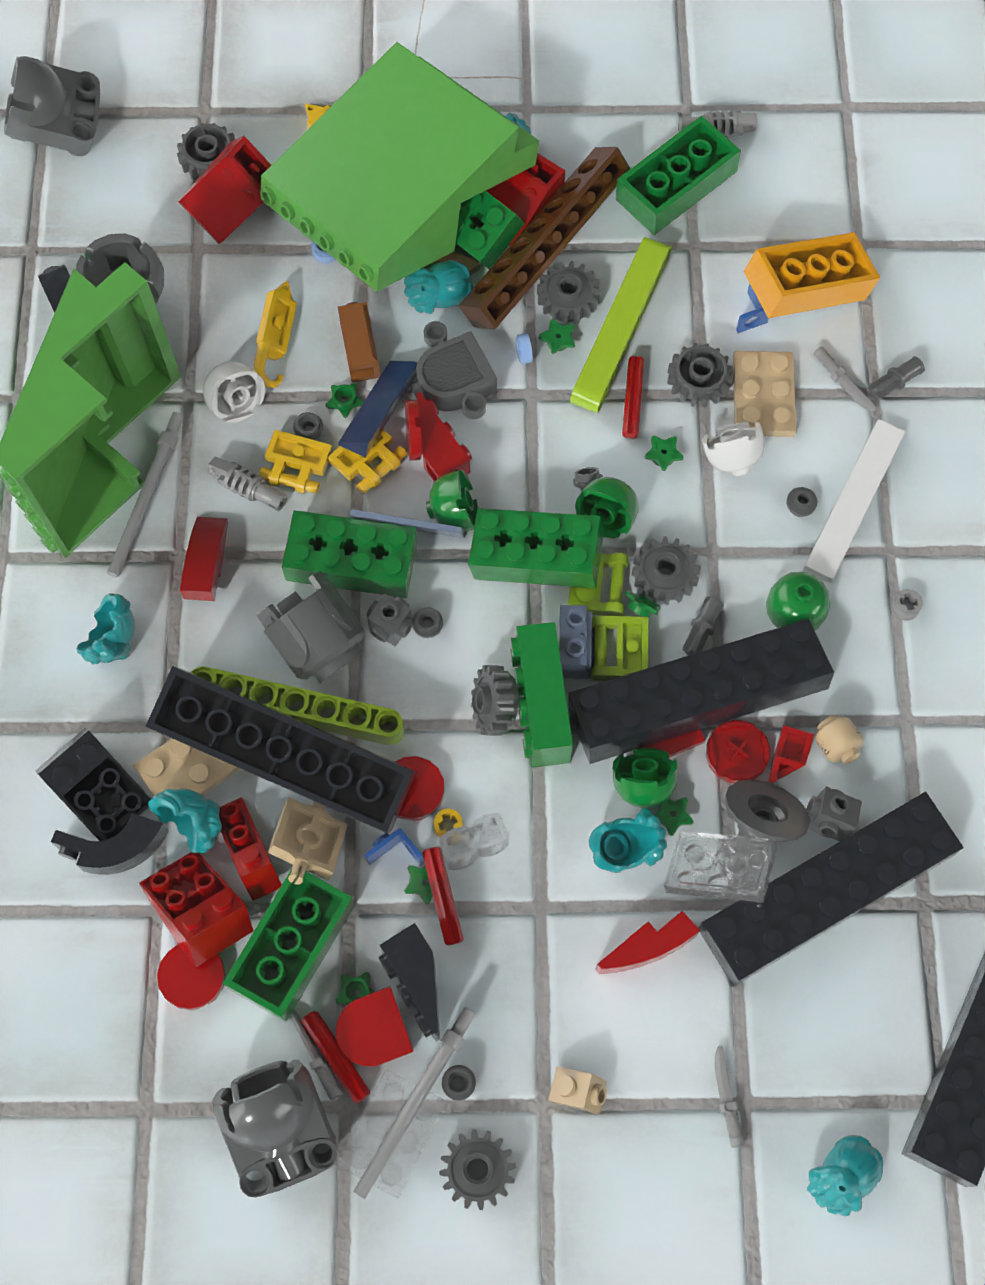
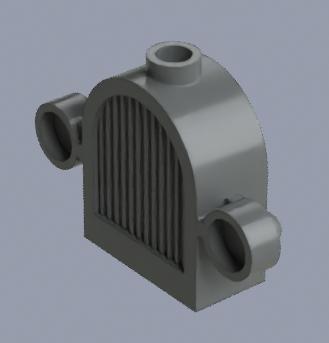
(454, 372)

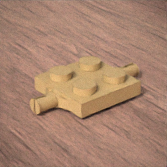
(307, 839)

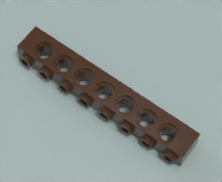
(544, 238)

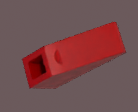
(440, 448)
(248, 850)

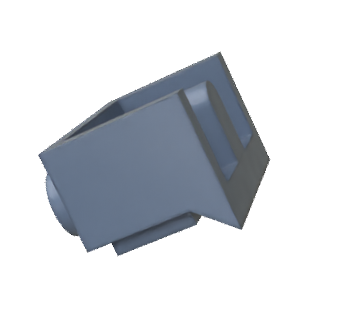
(576, 650)

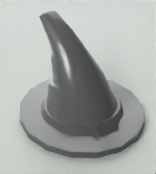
(766, 811)

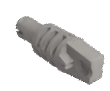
(728, 123)
(246, 483)

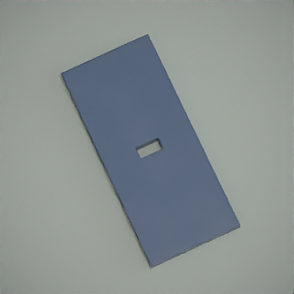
(420, 525)

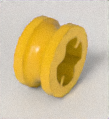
(438, 820)

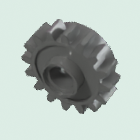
(201, 147)
(563, 306)
(701, 360)
(668, 556)
(494, 700)
(458, 1164)

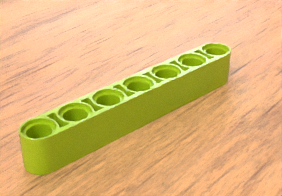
(620, 325)
(314, 703)

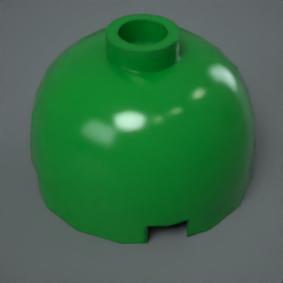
(452, 501)
(611, 501)
(798, 598)
(645, 777)

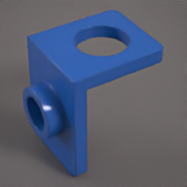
(762, 317)
(387, 842)

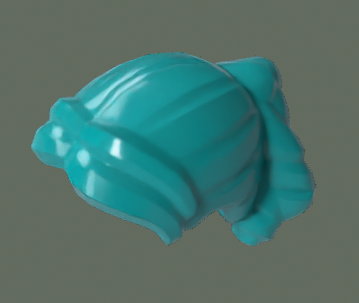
(438, 286)
(112, 634)
(192, 814)
(628, 842)
(846, 1175)

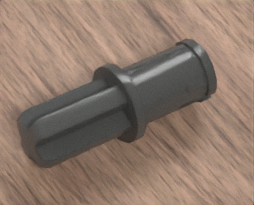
(896, 378)
(702, 626)

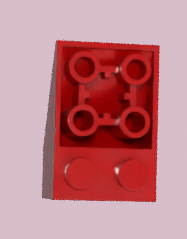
(227, 189)
(529, 190)
(197, 907)

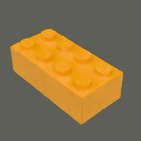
(811, 274)

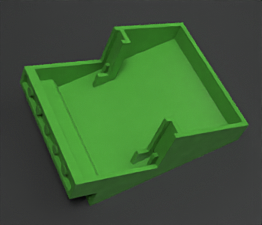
(392, 165)
(88, 382)

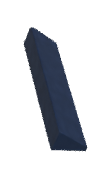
(378, 407)

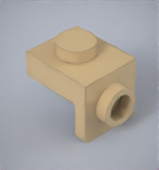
(578, 1090)

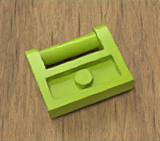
(591, 597)
(630, 646)

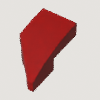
(790, 752)

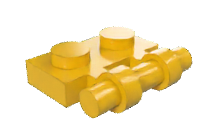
(298, 453)
(351, 464)

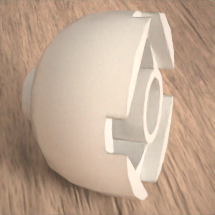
(233, 391)
(735, 447)

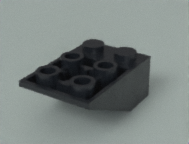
(94, 785)
(413, 964)

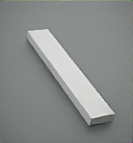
(854, 501)

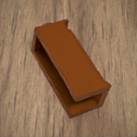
(359, 341)

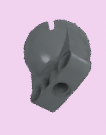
(52, 106)
(112, 251)
(274, 1127)

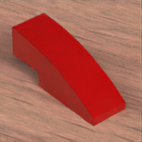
(204, 559)
(649, 945)

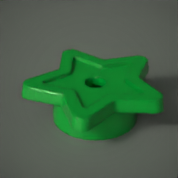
(558, 344)
(344, 391)
(658, 457)
(642, 605)
(673, 823)
(415, 883)
(350, 984)

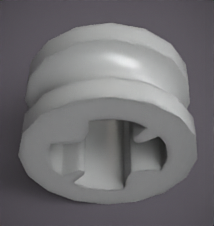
(901, 610)

